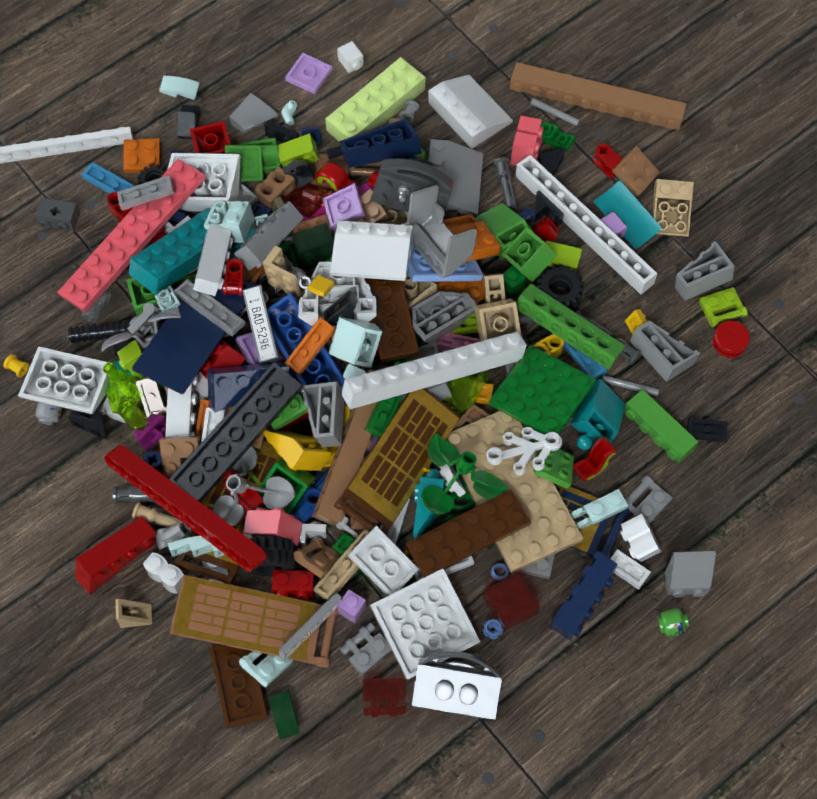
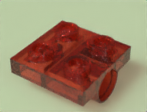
(307, 198)

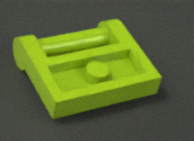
(721, 302)

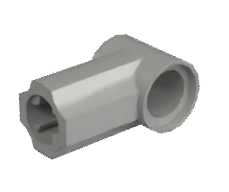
(168, 535)

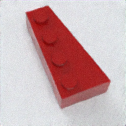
(113, 554)

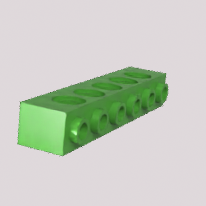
(569, 326)

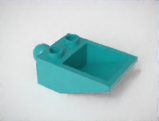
(598, 416)
(424, 519)

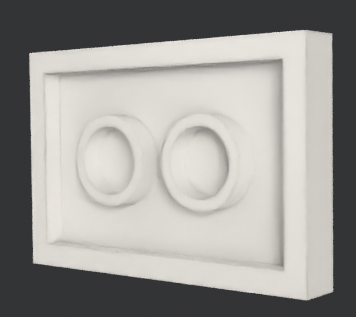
(383, 561)

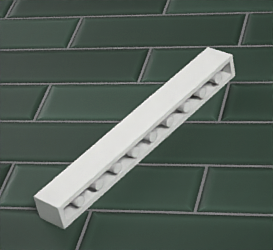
(588, 226)
(433, 370)

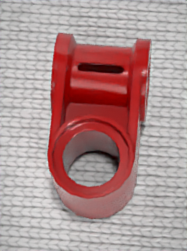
(607, 161)
(115, 209)
(233, 281)

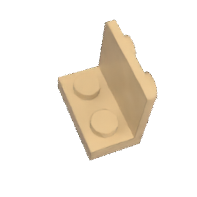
(277, 273)

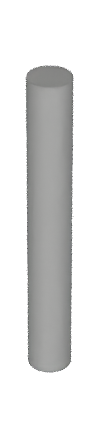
(555, 112)
(630, 385)

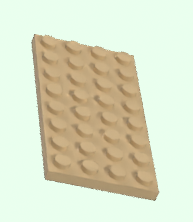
(551, 523)

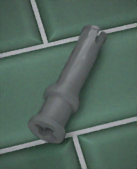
(504, 176)

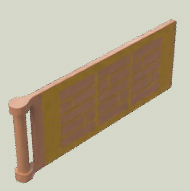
(247, 619)

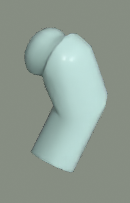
(288, 111)

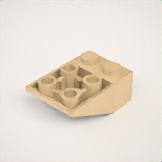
(672, 206)

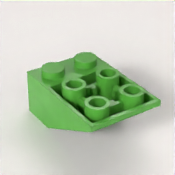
(503, 224)

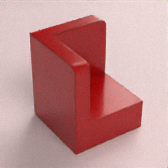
(546, 230)

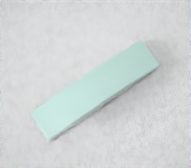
(197, 545)

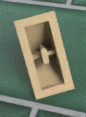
(133, 613)

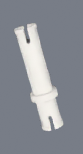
(302, 279)

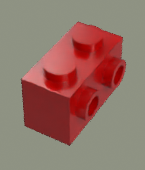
(293, 584)

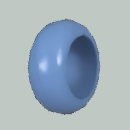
(501, 565)

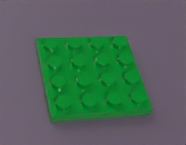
(542, 392)

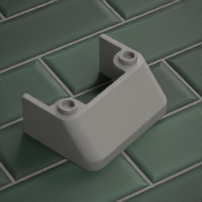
(431, 236)

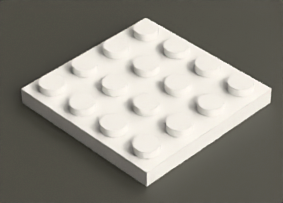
(424, 621)

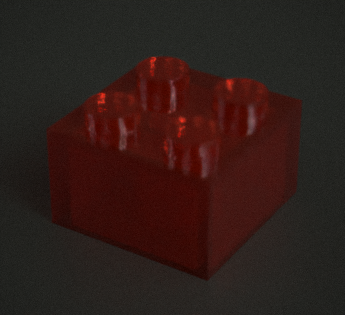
(511, 601)

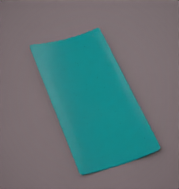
(639, 222)

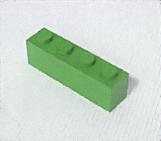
(660, 426)

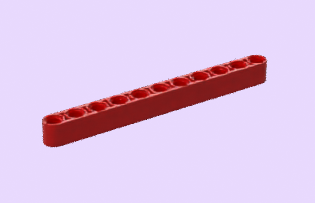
(186, 508)

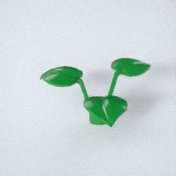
(445, 453)

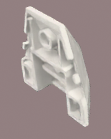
(313, 306)

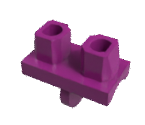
(152, 433)

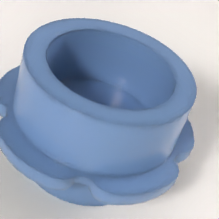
(492, 624)

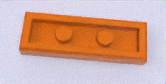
(310, 346)

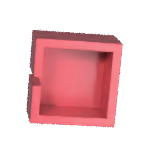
(527, 139)
(272, 523)

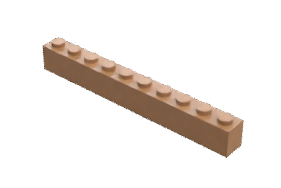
(597, 96)

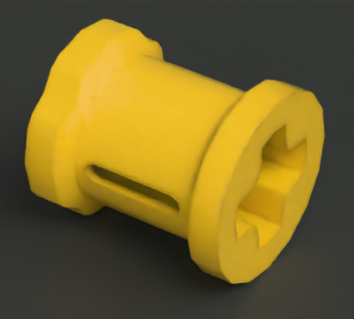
(16, 365)

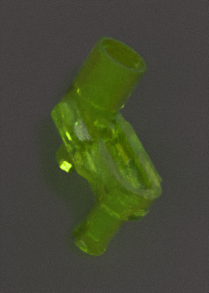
(465, 391)
(124, 396)

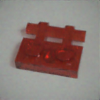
(383, 690)

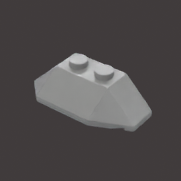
(441, 314)

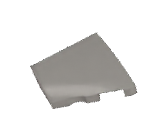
(251, 114)

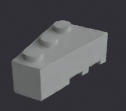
(705, 273)
(662, 351)
(325, 412)

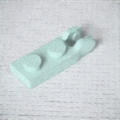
(600, 509)

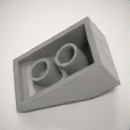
(690, 573)

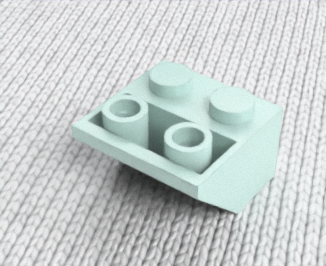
(232, 216)
(355, 341)

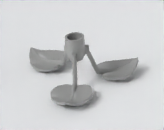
(169, 313)
(277, 493)

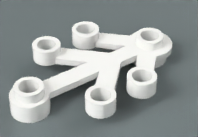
(527, 448)

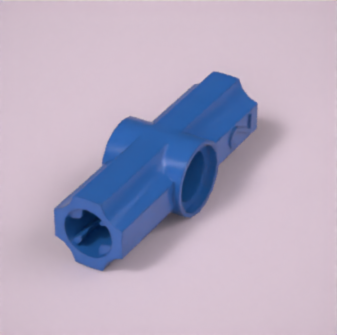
(305, 508)

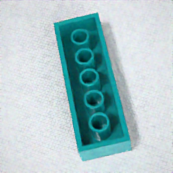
(171, 255)

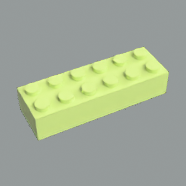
(376, 101)

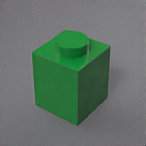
(513, 281)

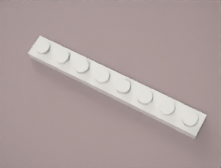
(65, 144)

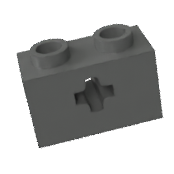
(57, 214)

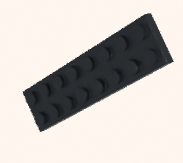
(236, 432)

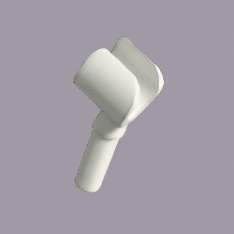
(343, 526)

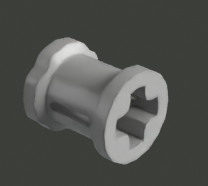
(409, 110)

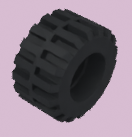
(562, 278)
(278, 553)

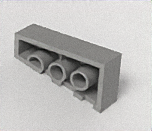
(267, 235)

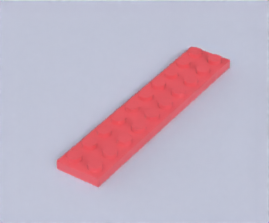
(129, 239)

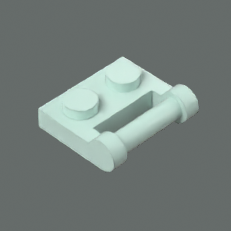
(267, 669)

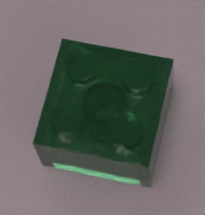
(312, 246)

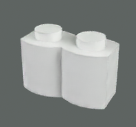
(640, 537)
(162, 572)

